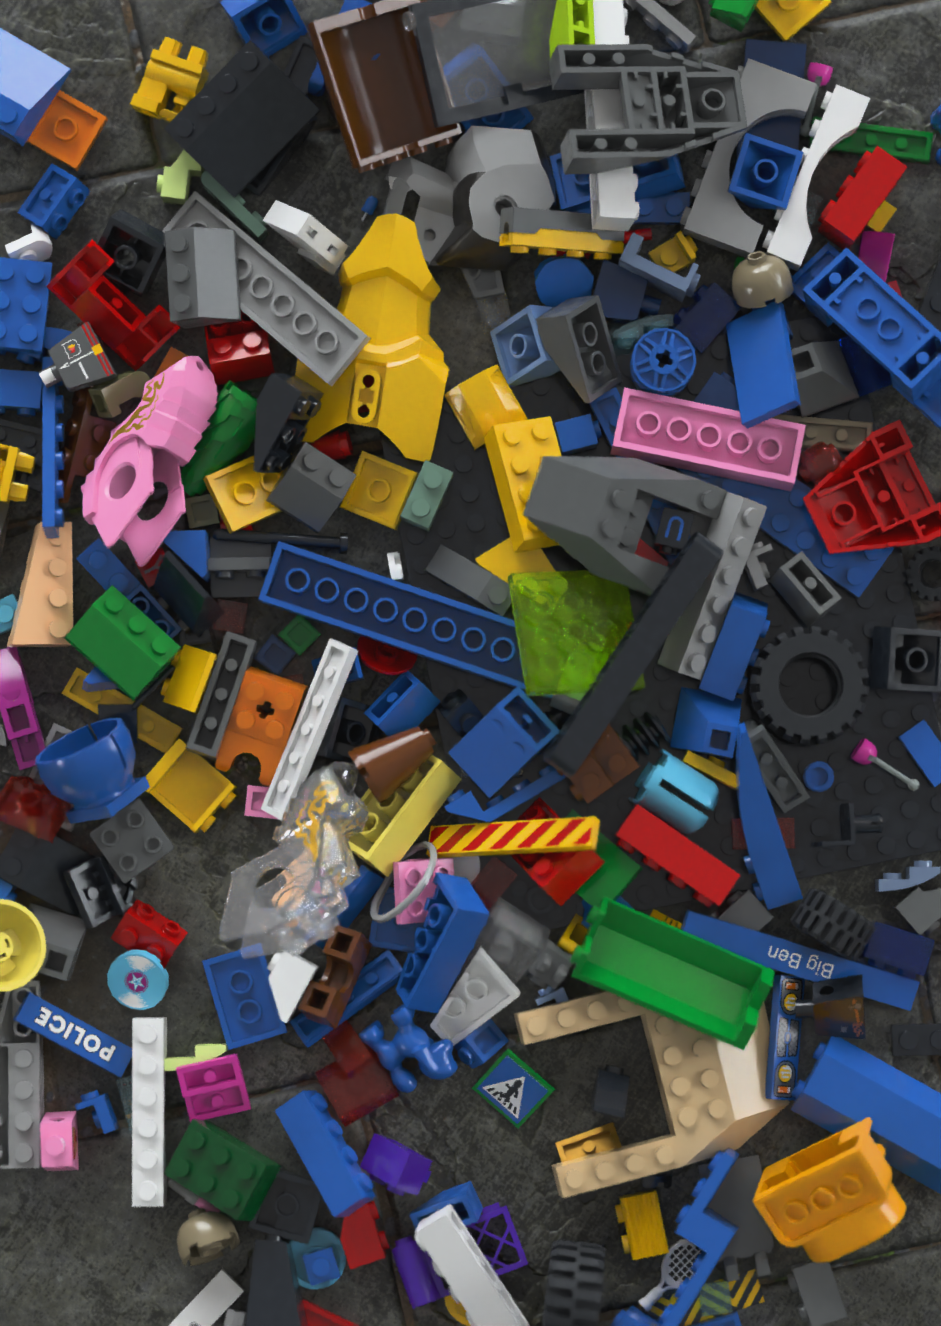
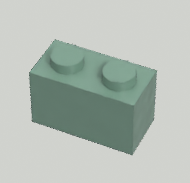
(427, 495)

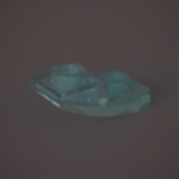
(629, 334)

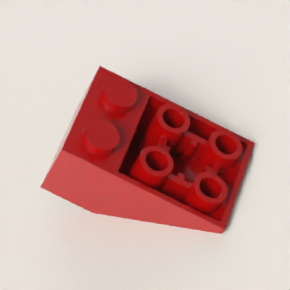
(238, 350)
(556, 872)

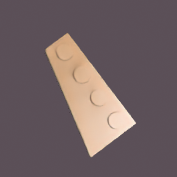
(46, 592)

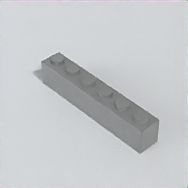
(698, 628)

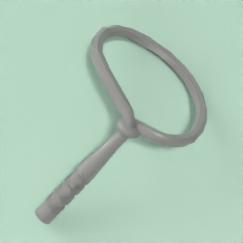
(413, 895)

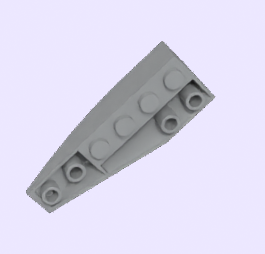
(20, 1085)

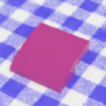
(213, 1087)

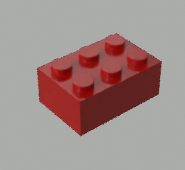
(860, 197)

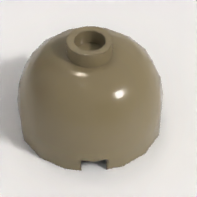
(760, 280)
(205, 1236)

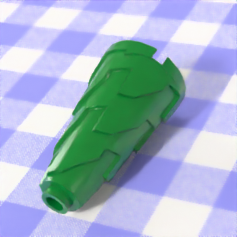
(225, 439)

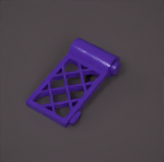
(416, 1267)

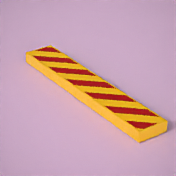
(515, 837)

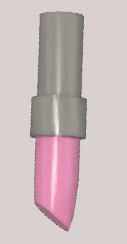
(191, 1197)

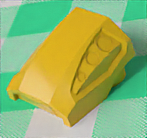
(484, 403)

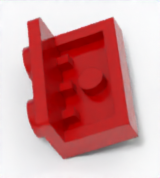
(149, 931)

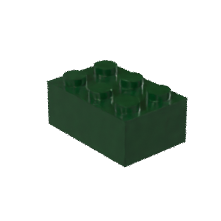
(222, 1170)

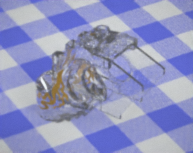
(316, 867)

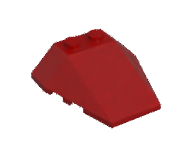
(875, 498)

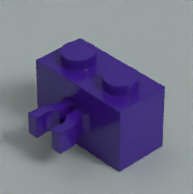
(396, 1165)

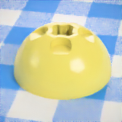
(22, 944)

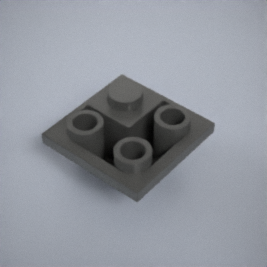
(822, 377)
(63, 941)

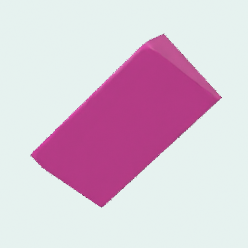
(876, 251)

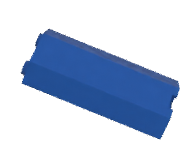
(856, 1085)

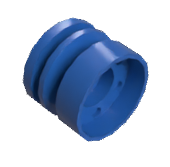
(671, 378)

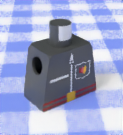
(78, 361)

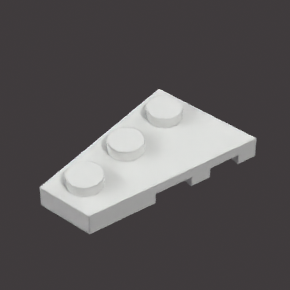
(474, 999)

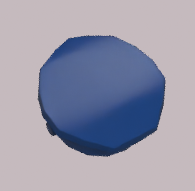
(562, 279)

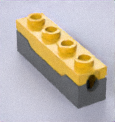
(557, 231)

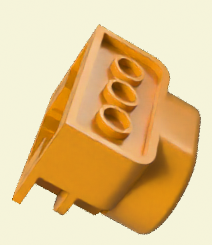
(831, 1195)

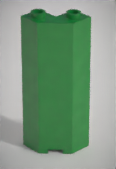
(672, 972)

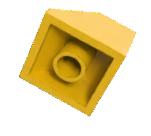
(189, 678)

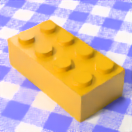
(515, 457)

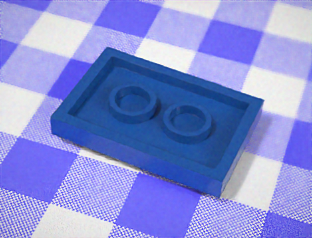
(24, 304)
(243, 998)

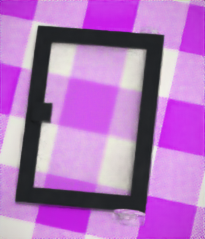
(483, 55)

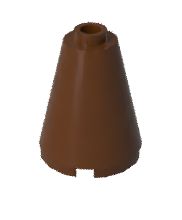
(392, 760)

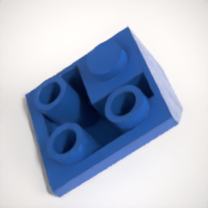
(706, 723)

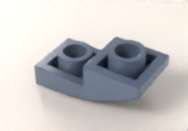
(915, 875)

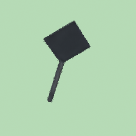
(128, 712)

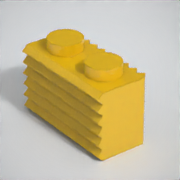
(643, 1225)

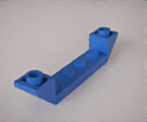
(467, 805)

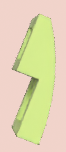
(202, 1053)

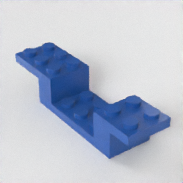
(878, 319)
(705, 1230)

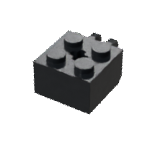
(145, 243)

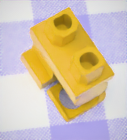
(167, 74)
(11, 461)

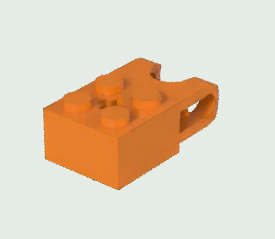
(257, 731)

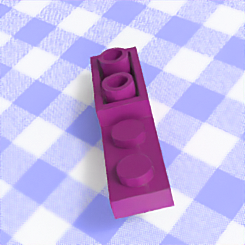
(18, 709)

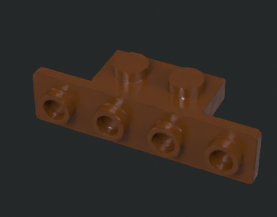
(84, 441)

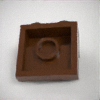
(603, 767)

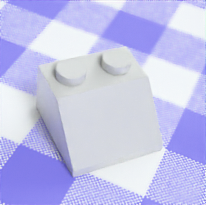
(289, 981)

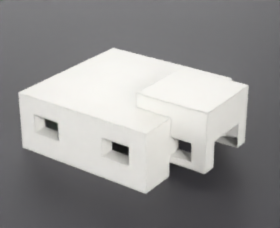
(307, 236)

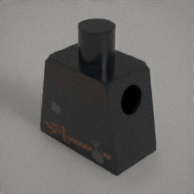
(836, 1007)

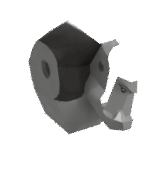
(463, 205)

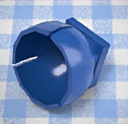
(92, 772)

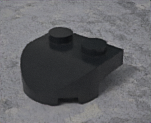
(99, 890)

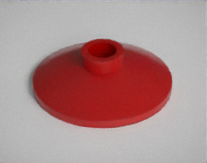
(384, 657)

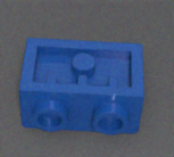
(54, 201)

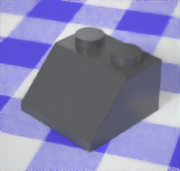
(311, 487)

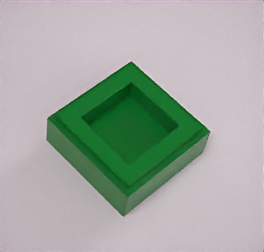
(299, 634)

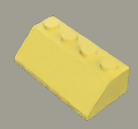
(403, 816)

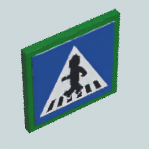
(513, 1088)

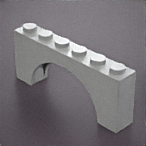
(715, 213)

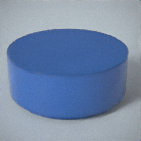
(818, 776)

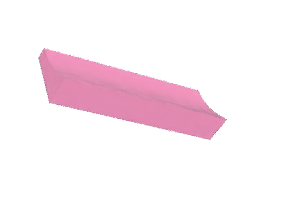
(707, 440)

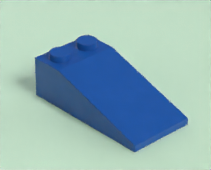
(653, 180)

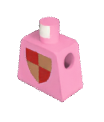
(59, 1141)

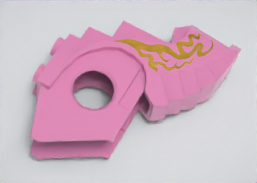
(150, 450)

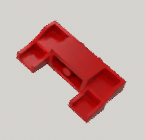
(108, 310)

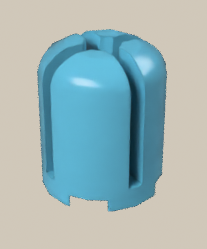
(668, 806)

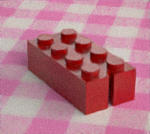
(676, 855)

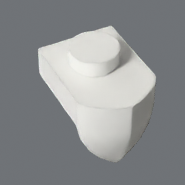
(32, 247)

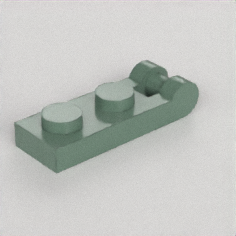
(252, 222)

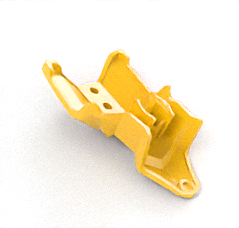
(389, 299)

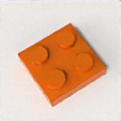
(67, 130)

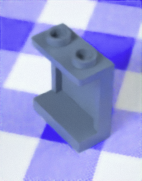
(657, 276)

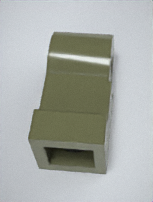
(112, 393)

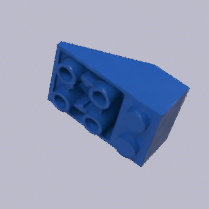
(504, 742)

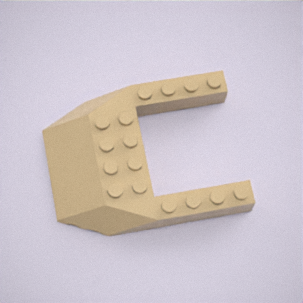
(706, 1087)

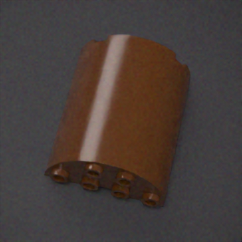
(382, 100)

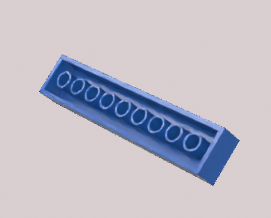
(394, 614)

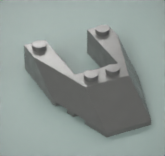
(664, 102)
(601, 508)

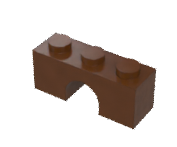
(345, 958)

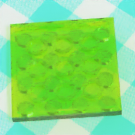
(567, 628)

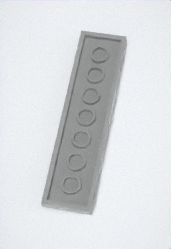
(281, 299)

